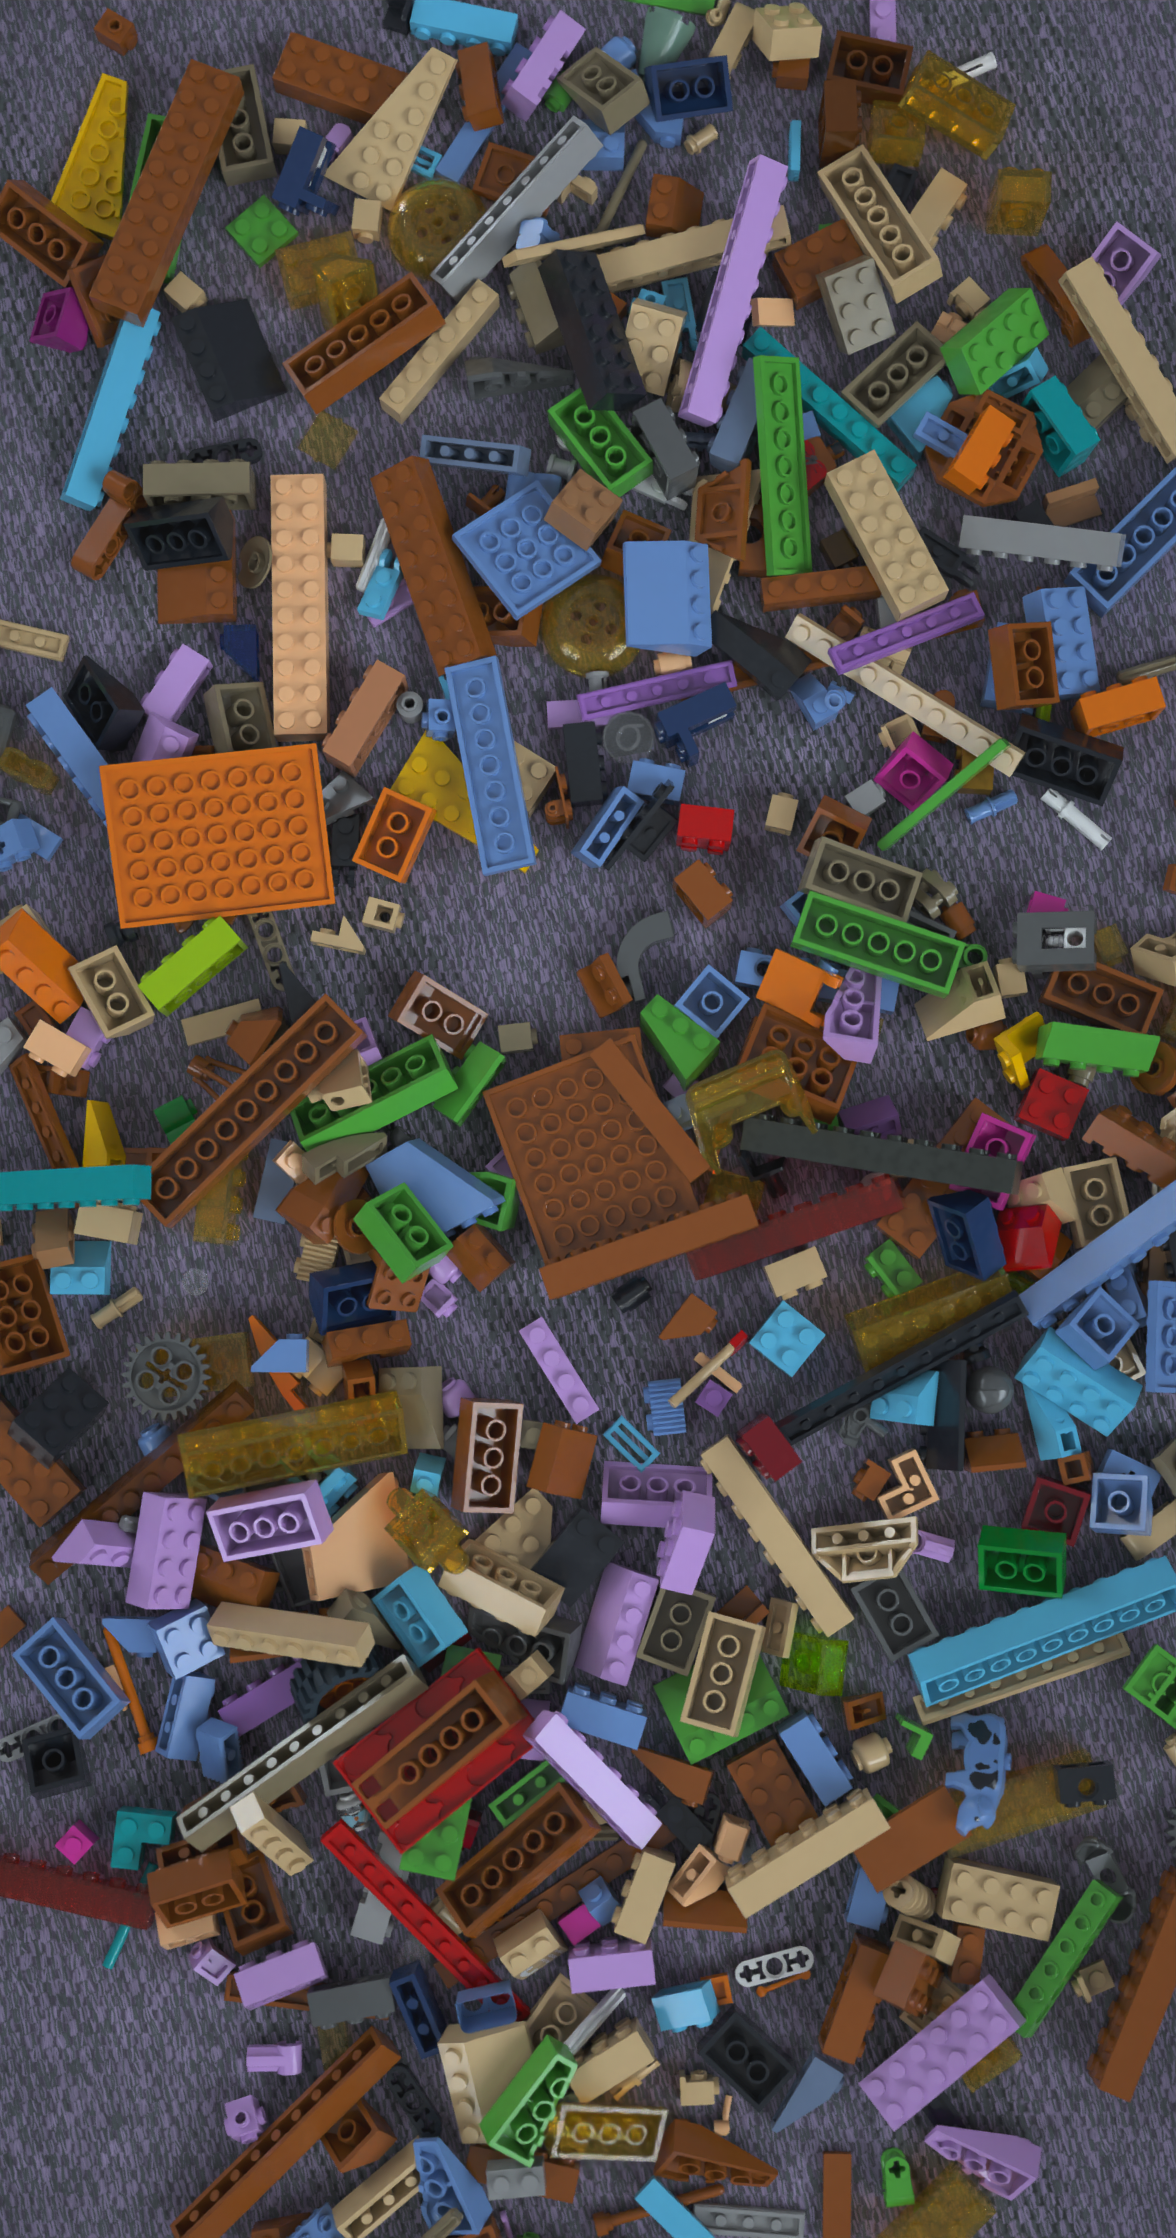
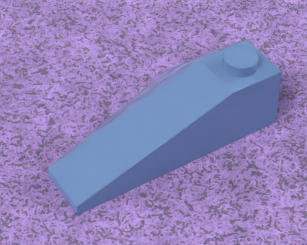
(449, 2185)

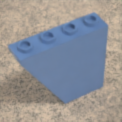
(440, 1185)

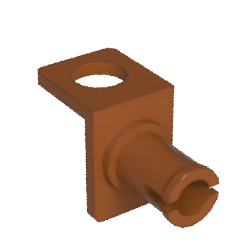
(488, 502)

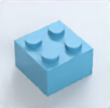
(786, 1338)

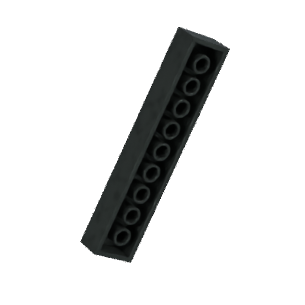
(881, 1155)

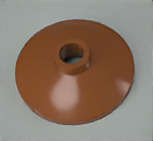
(350, 1240)

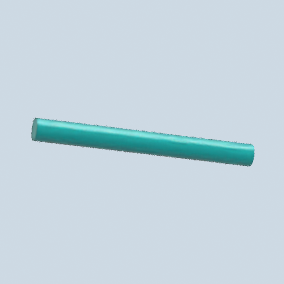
(123, 1930)

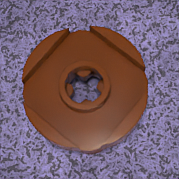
(1165, 1078)

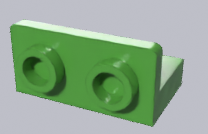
(891, 1269)

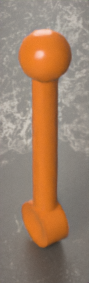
(761, 1991)

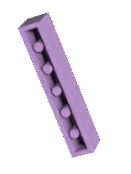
(592, 1779)

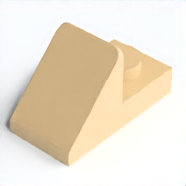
(346, 941)

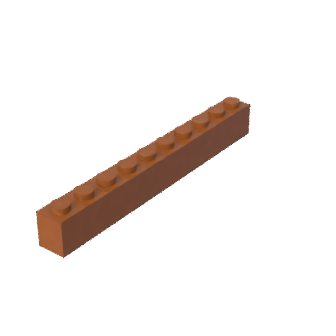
(288, 2137)

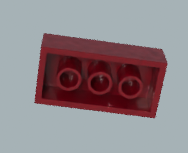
(768, 1446)

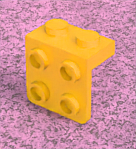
(1017, 1047)

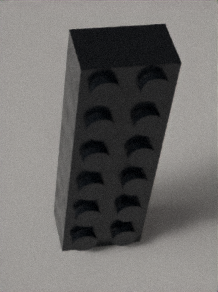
(592, 330)

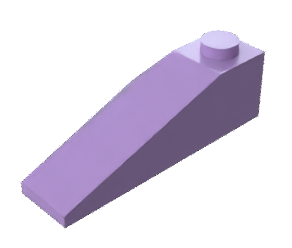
(854, 1017)
(1000, 2160)

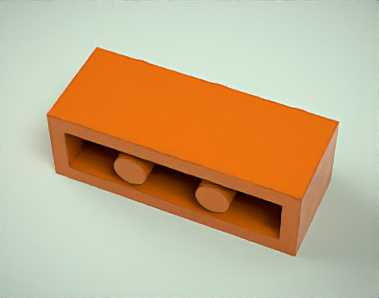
(980, 450)

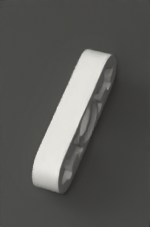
(769, 1977)

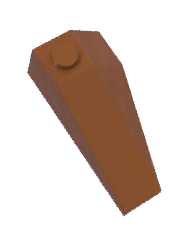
(313, 1206)
(698, 2151)

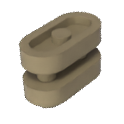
(941, 891)

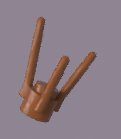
(202, 1069)

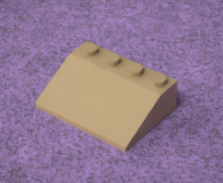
(480, 2069)

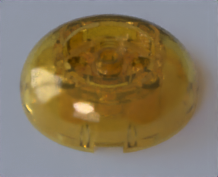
(409, 216)
(563, 635)

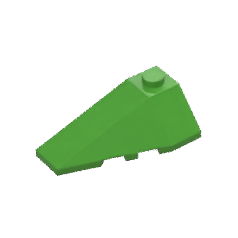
(507, 1214)

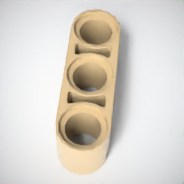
(734, 35)
(1162, 1530)

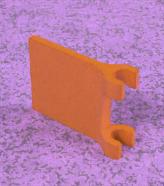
(795, 986)

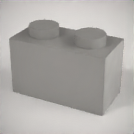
(515, 2180)

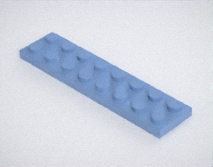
(490, 766)

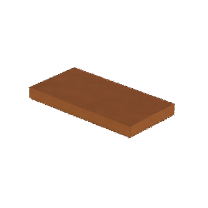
(914, 1839)

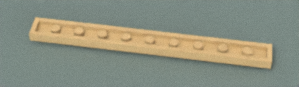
(907, 696)

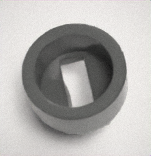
(398, 1136)

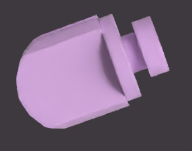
(341, 136)

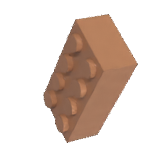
(365, 718)

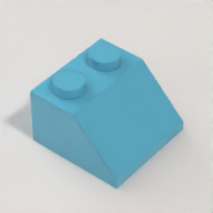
(88, 1275)
(909, 1403)

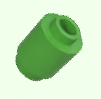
(556, 97)

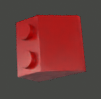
(1028, 1236)

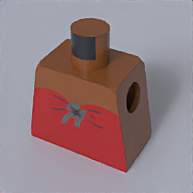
(820, 461)

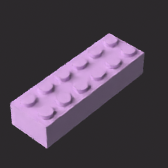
(942, 2052)

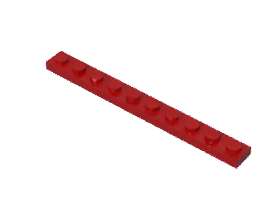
(413, 1912)

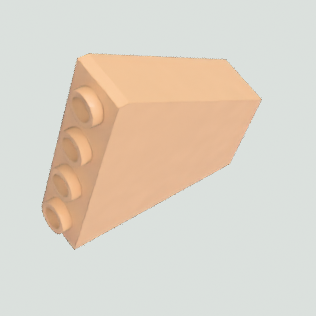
(359, 1550)

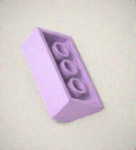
(647, 1496)
(616, 1623)

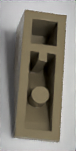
(359, 1607)

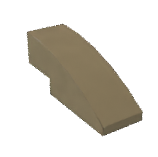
(343, 1155)

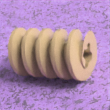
(911, 1898)

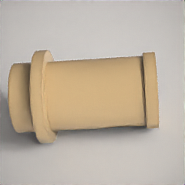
(696, 142)

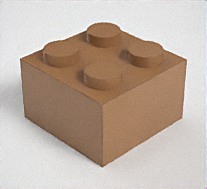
(583, 509)

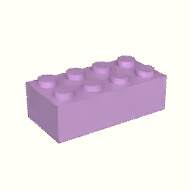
(270, 1520)
(165, 1551)

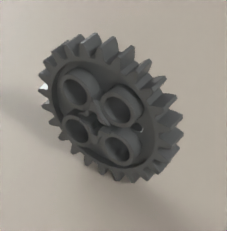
(154, 1397)

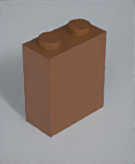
(562, 1459)

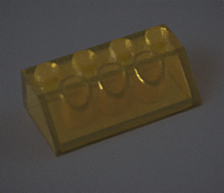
(605, 2132)

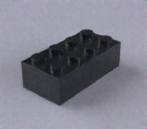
(1066, 759)

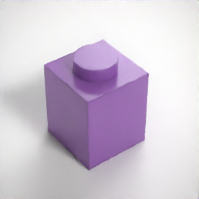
(713, 1397)

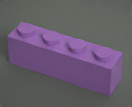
(260, 1700)

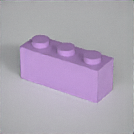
(176, 684)

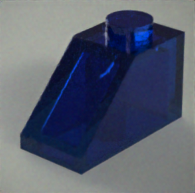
(242, 648)

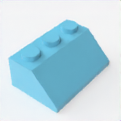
(419, 1615)

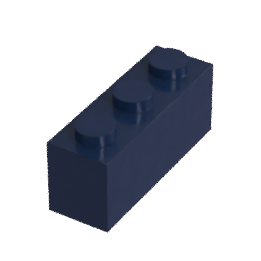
(418, 2007)

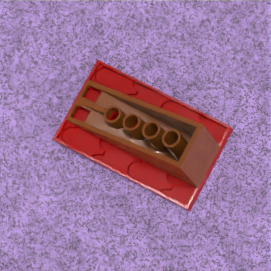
(438, 1750)

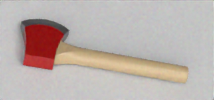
(729, 1350)

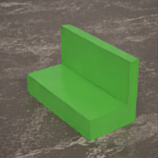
(919, 1738)

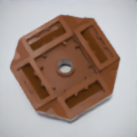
(1017, 459)

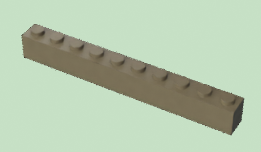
(305, 1750)

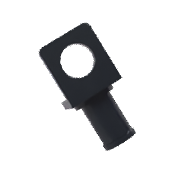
(766, 1171)

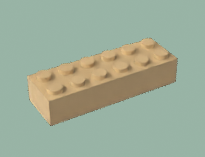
(880, 223)
(886, 536)
(805, 1852)

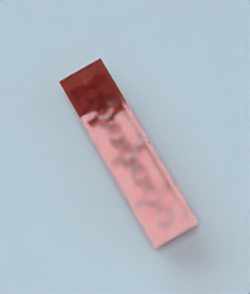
(800, 1227)

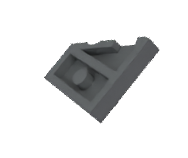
(344, 796)

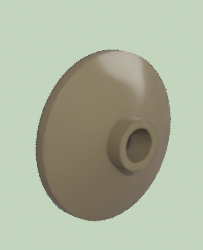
(256, 562)

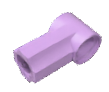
(935, 1546)
(277, 2057)

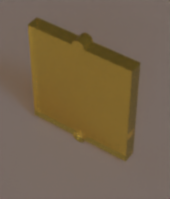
(328, 440)

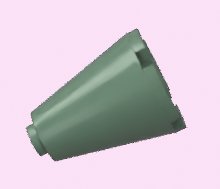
(663, 38)

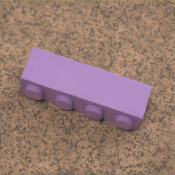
(559, 1370)

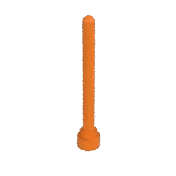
(147, 1740)

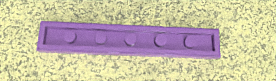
(905, 633)
(654, 690)

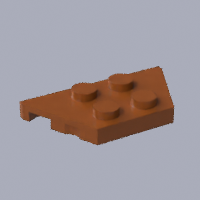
(724, 512)

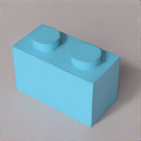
(686, 2006)

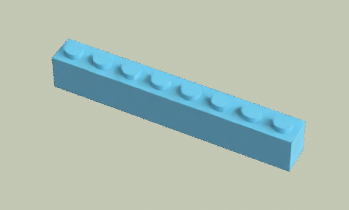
(108, 412)

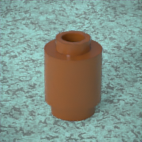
(958, 919)

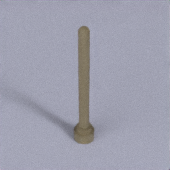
(620, 190)

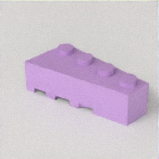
(542, 66)

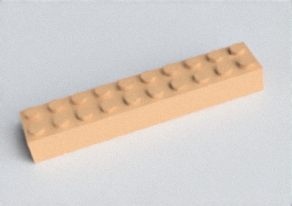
(300, 607)

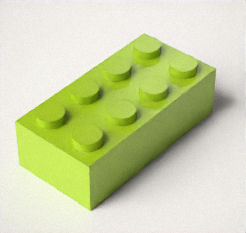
(192, 965)

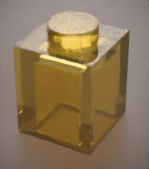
(1109, 946)

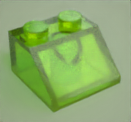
(815, 1664)

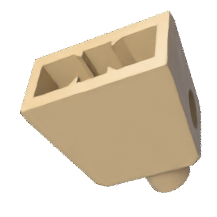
(346, 1085)

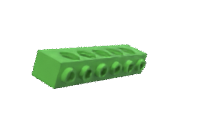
(1065, 1954)

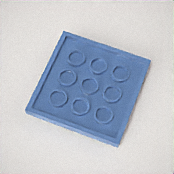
(523, 554)
(1161, 1337)

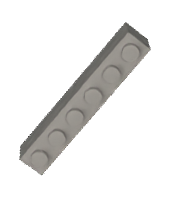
(1043, 541)

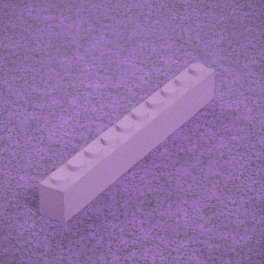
(733, 291)

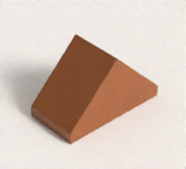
(863, 1709)

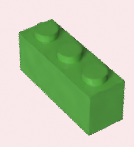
(525, 1793)

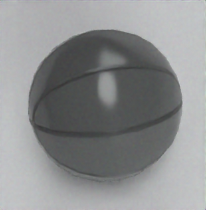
(989, 1389)

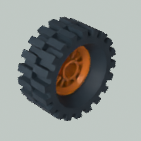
(324, 1683)

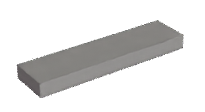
(750, 2220)

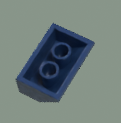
(689, 88)
(967, 1233)
(341, 1298)

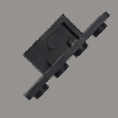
(648, 830)

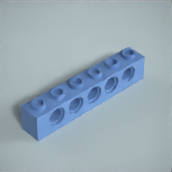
(749, 977)

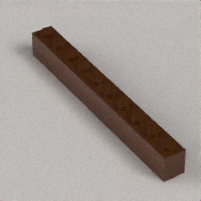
(147, 1475)

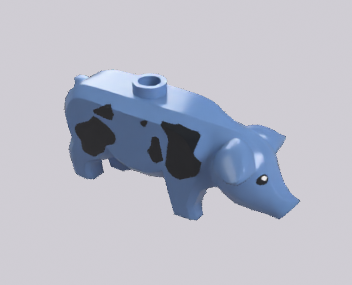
(985, 1768)

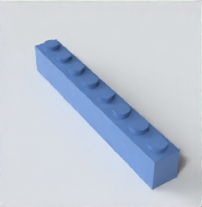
(1102, 1259)

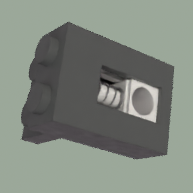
(1031, 951)

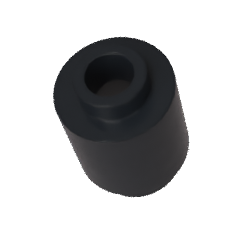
(632, 1294)

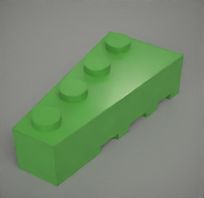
(529, 2102)

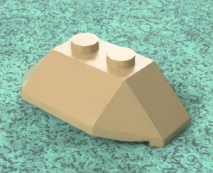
(865, 1549)

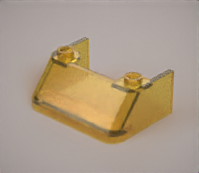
(742, 1094)

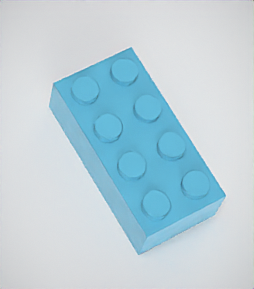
(1060, 1375)

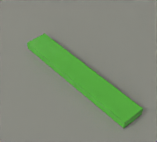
(943, 794)

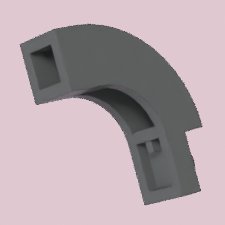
(643, 935)

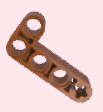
(1045, 271)
(108, 531)

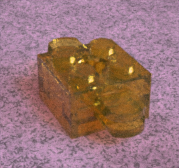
(427, 1531)

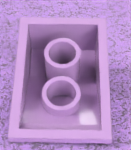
(1125, 260)

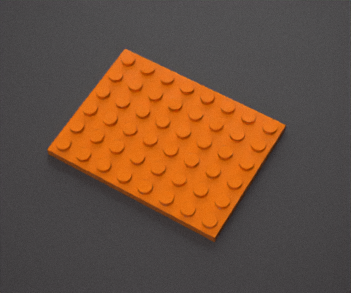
(217, 835)

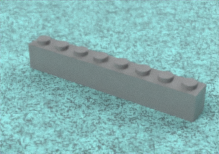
(523, 200)

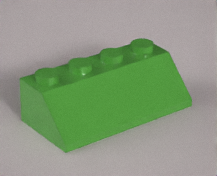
(1095, 1048)

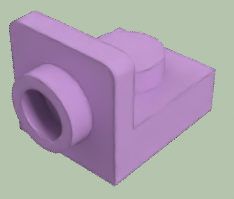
(210, 1961)

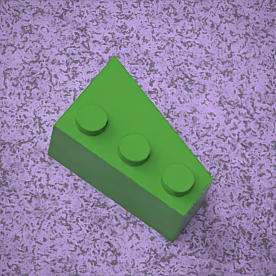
(679, 1040)

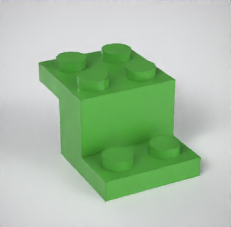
(1155, 1684)

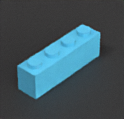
(464, 24)

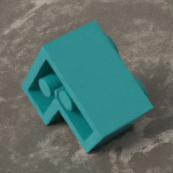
(137, 1827)

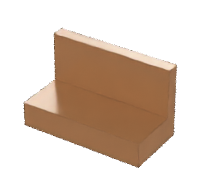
(1072, 503)

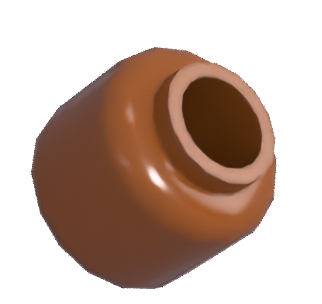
(983, 1036)

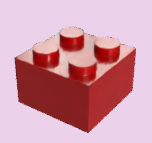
(704, 828)
(1051, 1104)

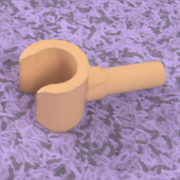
(722, 2126)

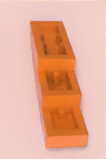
(284, 1381)

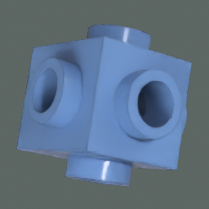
(438, 719)

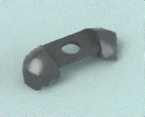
(1098, 1856)

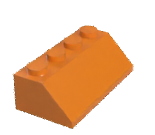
(39, 965)

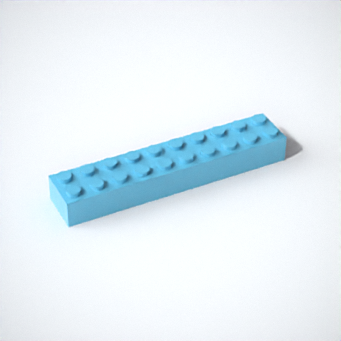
(1044, 1631)

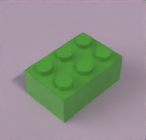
(403, 1232)

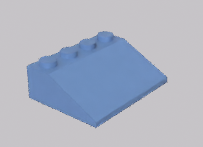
(667, 596)

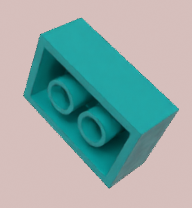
(1061, 425)

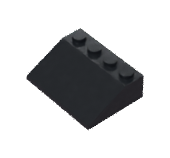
(228, 357)

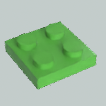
(261, 231)

